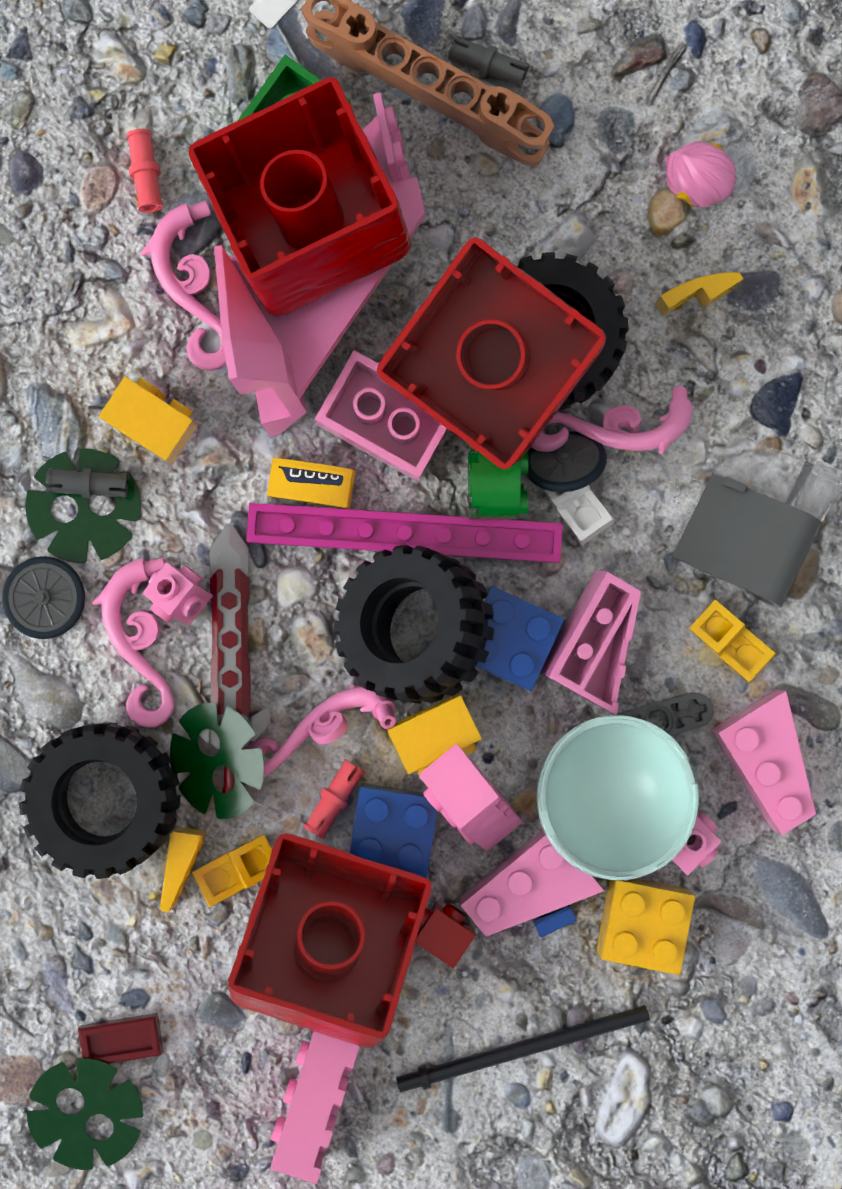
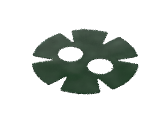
(73, 537)
(245, 764)
(93, 1083)

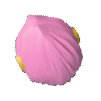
(700, 174)

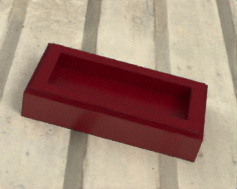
(122, 1039)

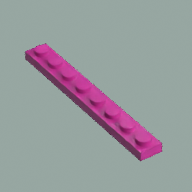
(385, 530)

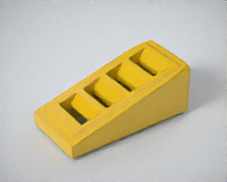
(181, 856)

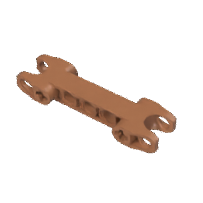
(492, 113)

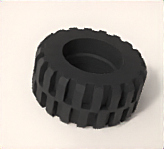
(593, 299)
(368, 615)
(49, 811)

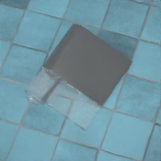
(758, 518)

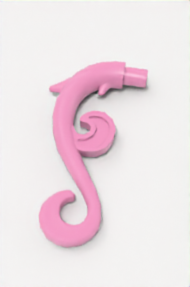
(182, 292)
(623, 416)
(148, 628)
(327, 724)

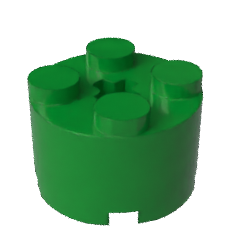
(494, 490)

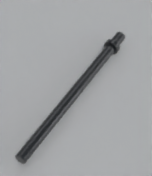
(426, 1076)

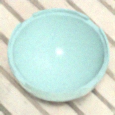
(617, 797)

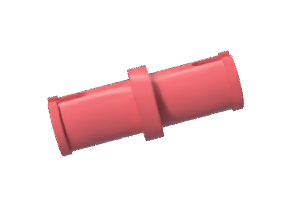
(144, 170)
(334, 799)

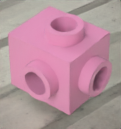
(177, 594)
(701, 848)

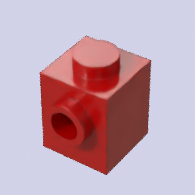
(445, 933)

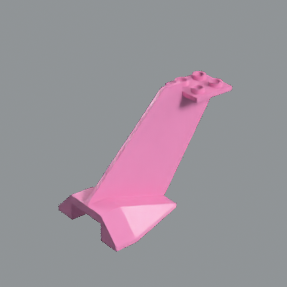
(285, 352)

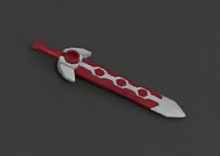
(230, 638)

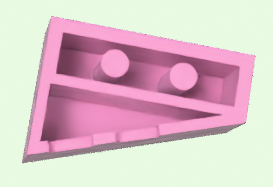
(595, 641)
(768, 760)
(468, 799)
(526, 887)

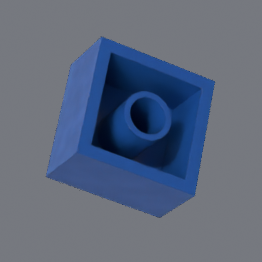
(520, 638)
(394, 828)

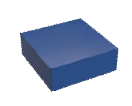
(554, 920)

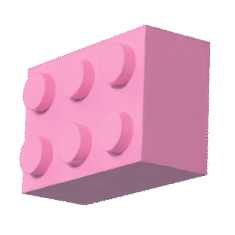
(380, 419)

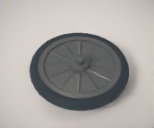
(570, 466)
(43, 597)

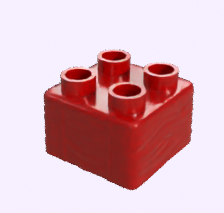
(301, 198)
(491, 354)
(329, 941)

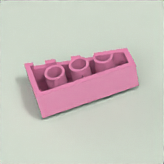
(312, 1106)

